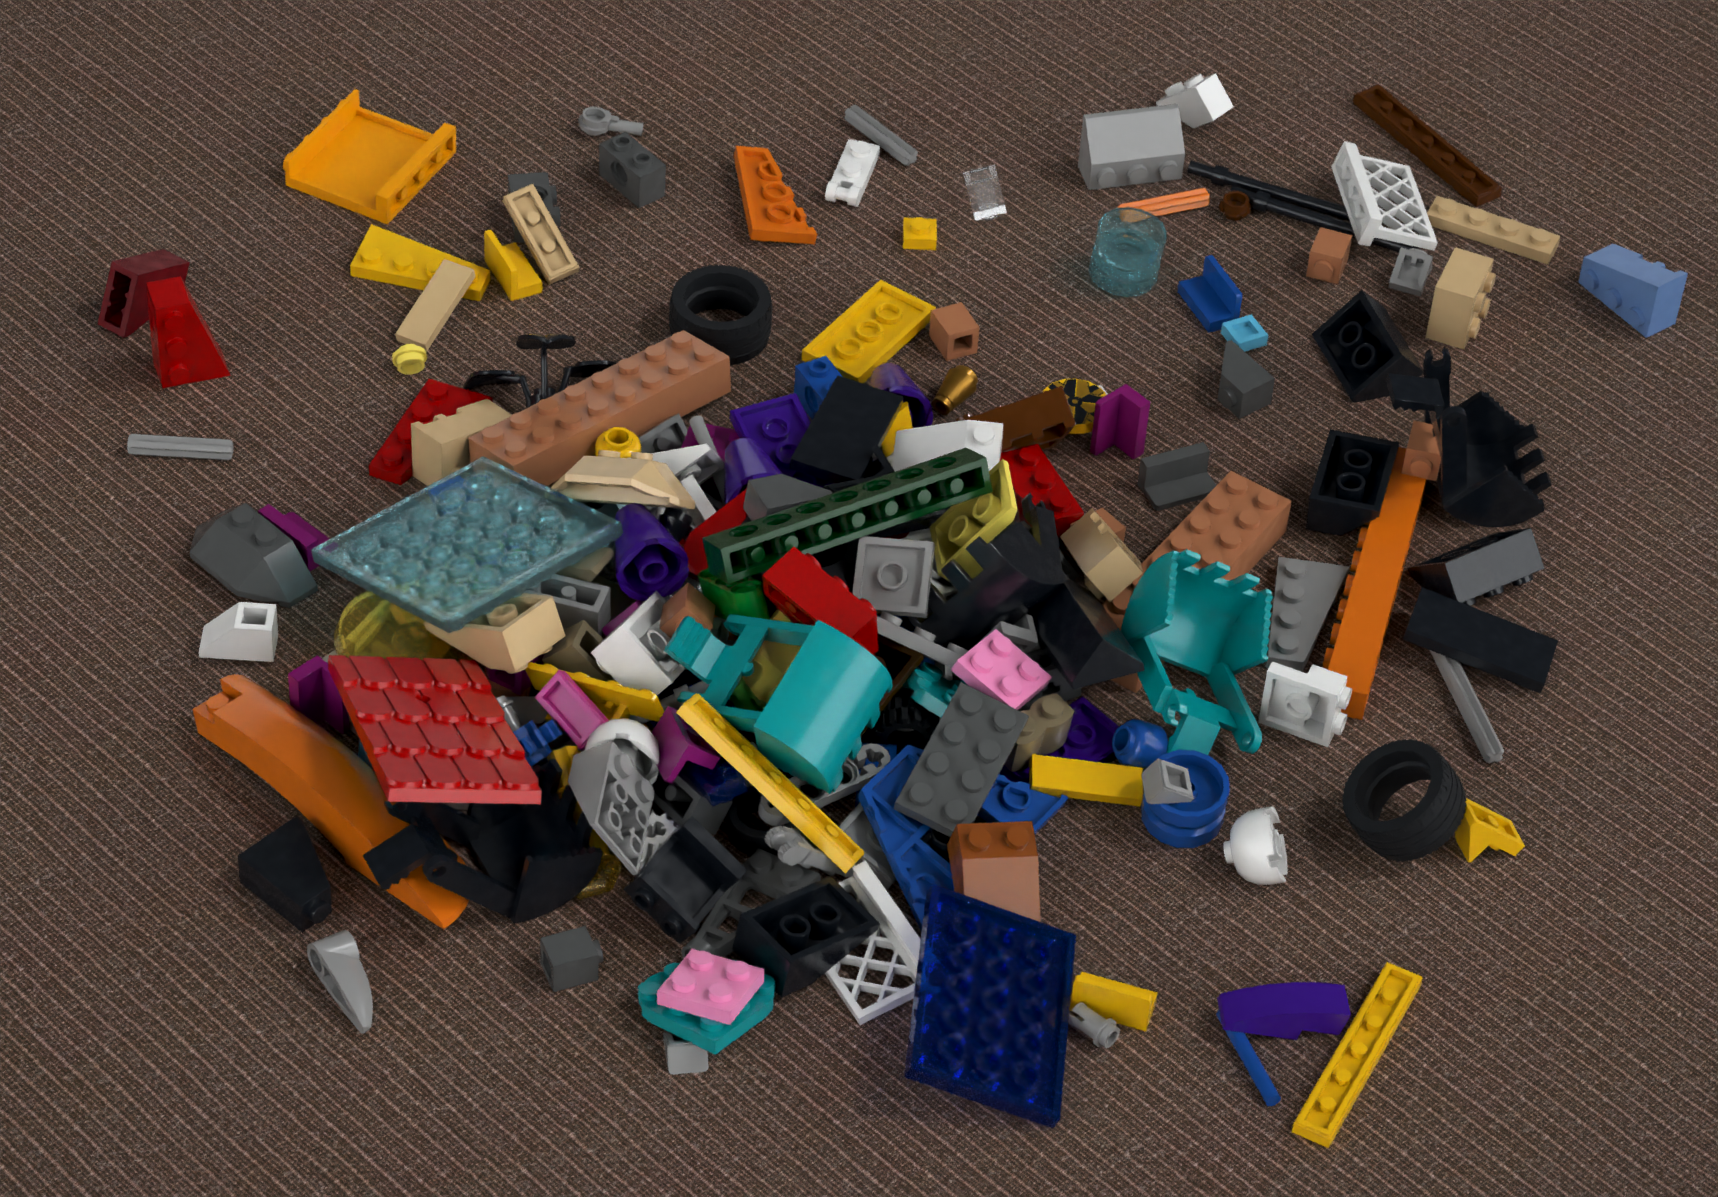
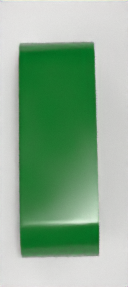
(737, 598)

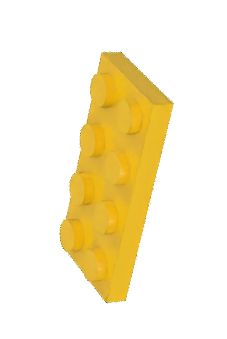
(870, 331)

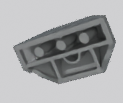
(252, 557)

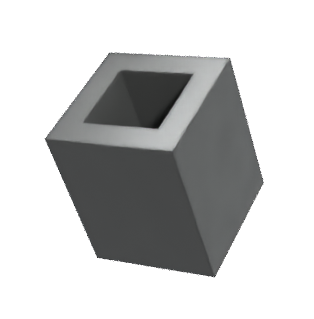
(570, 958)

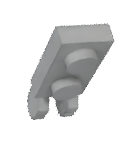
(797, 849)

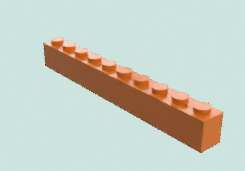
(1374, 587)

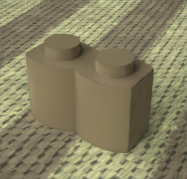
(1044, 732)

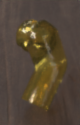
(604, 878)

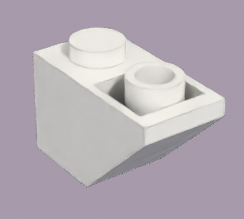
(1198, 100)
(242, 633)

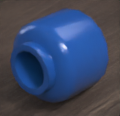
(1139, 743)

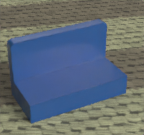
(1212, 296)

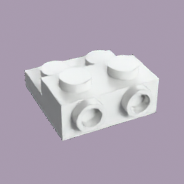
(1305, 702)

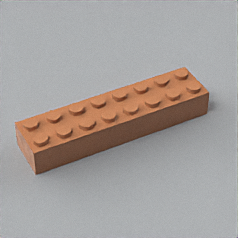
(632, 394)
(1229, 526)

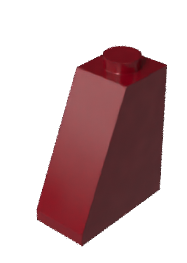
(125, 294)

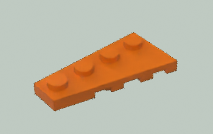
(767, 201)

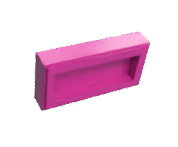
(570, 708)

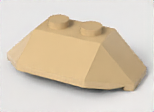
(624, 481)

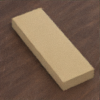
(540, 234)
(435, 304)

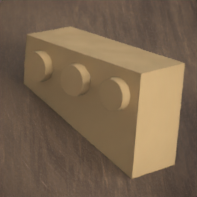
(443, 444)
(1102, 556)

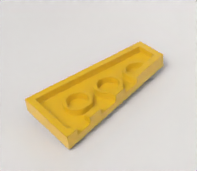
(407, 263)

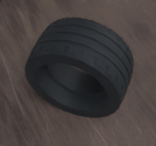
(729, 290)
(1421, 828)

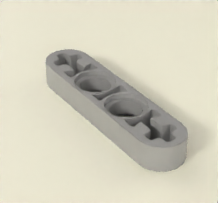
(857, 781)

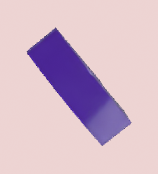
(1285, 1009)

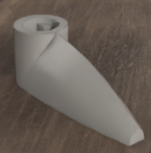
(341, 972)

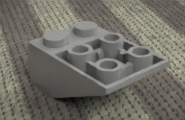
(613, 800)

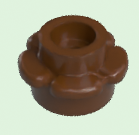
(1235, 205)

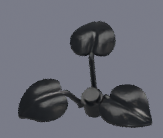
(538, 341)

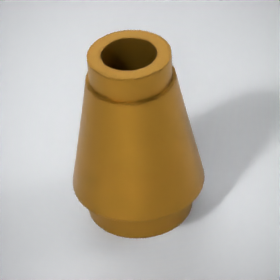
(955, 388)

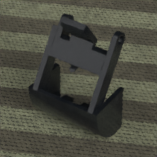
(1478, 448)
(1018, 574)
(528, 852)

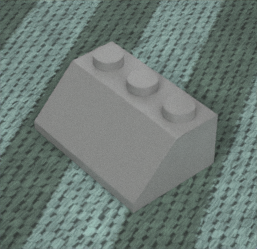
(1131, 147)

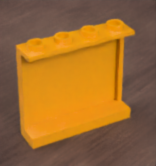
(367, 160)

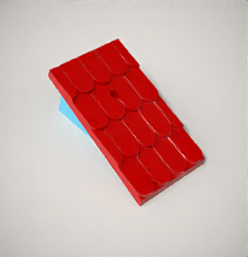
(433, 730)

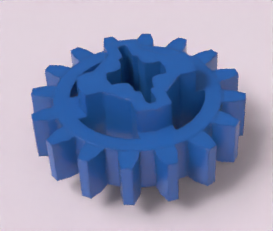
(536, 740)

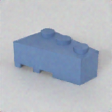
(1634, 288)

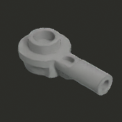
(598, 121)

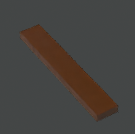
(1427, 145)

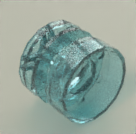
(1127, 251)

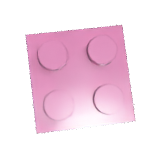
(1001, 671)
(710, 986)

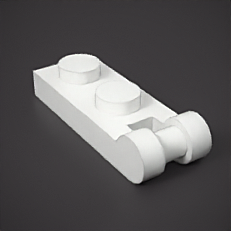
(852, 172)

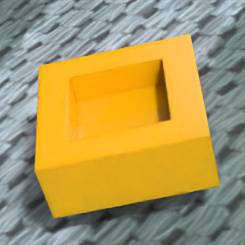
(919, 233)

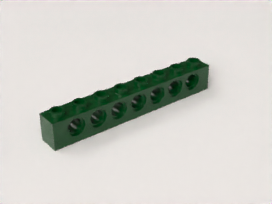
(848, 514)

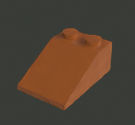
(997, 865)

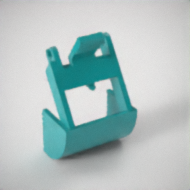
(1206, 628)
(817, 706)

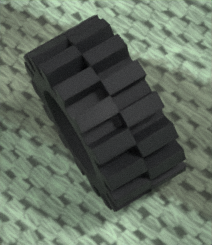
(904, 716)

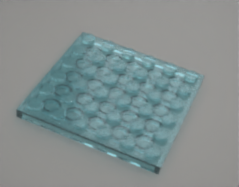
(467, 543)

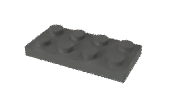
(961, 761)

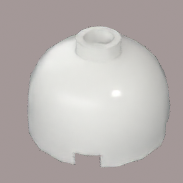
(632, 740)
(1257, 847)

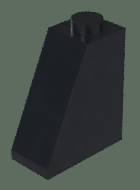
(288, 875)

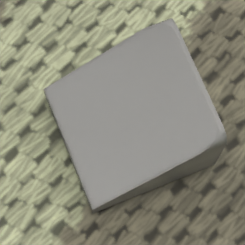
(1166, 783)
(683, 1055)

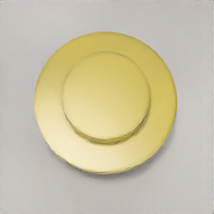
(409, 359)

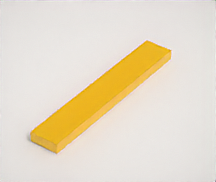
(770, 782)
(1357, 1055)

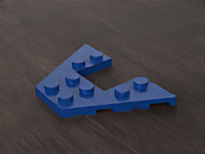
(901, 837)

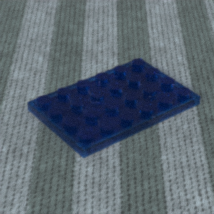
(991, 1006)

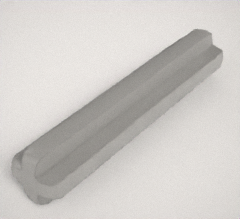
(881, 135)
(180, 446)

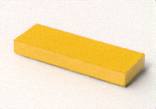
(1086, 780)

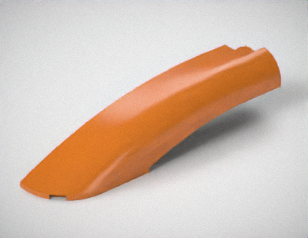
(320, 779)

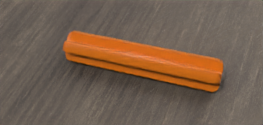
(1172, 202)

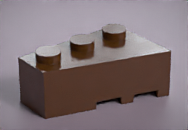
(1031, 421)

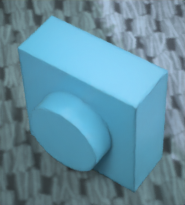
(1245, 333)

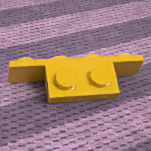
(610, 697)

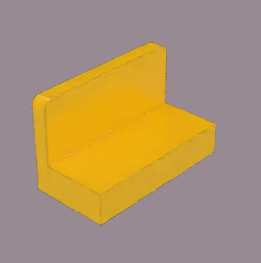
(511, 268)
(1114, 1000)

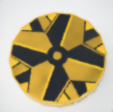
(1082, 399)

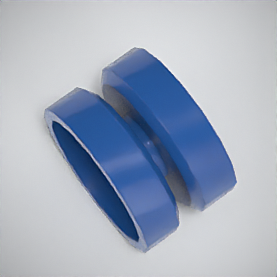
(1194, 821)

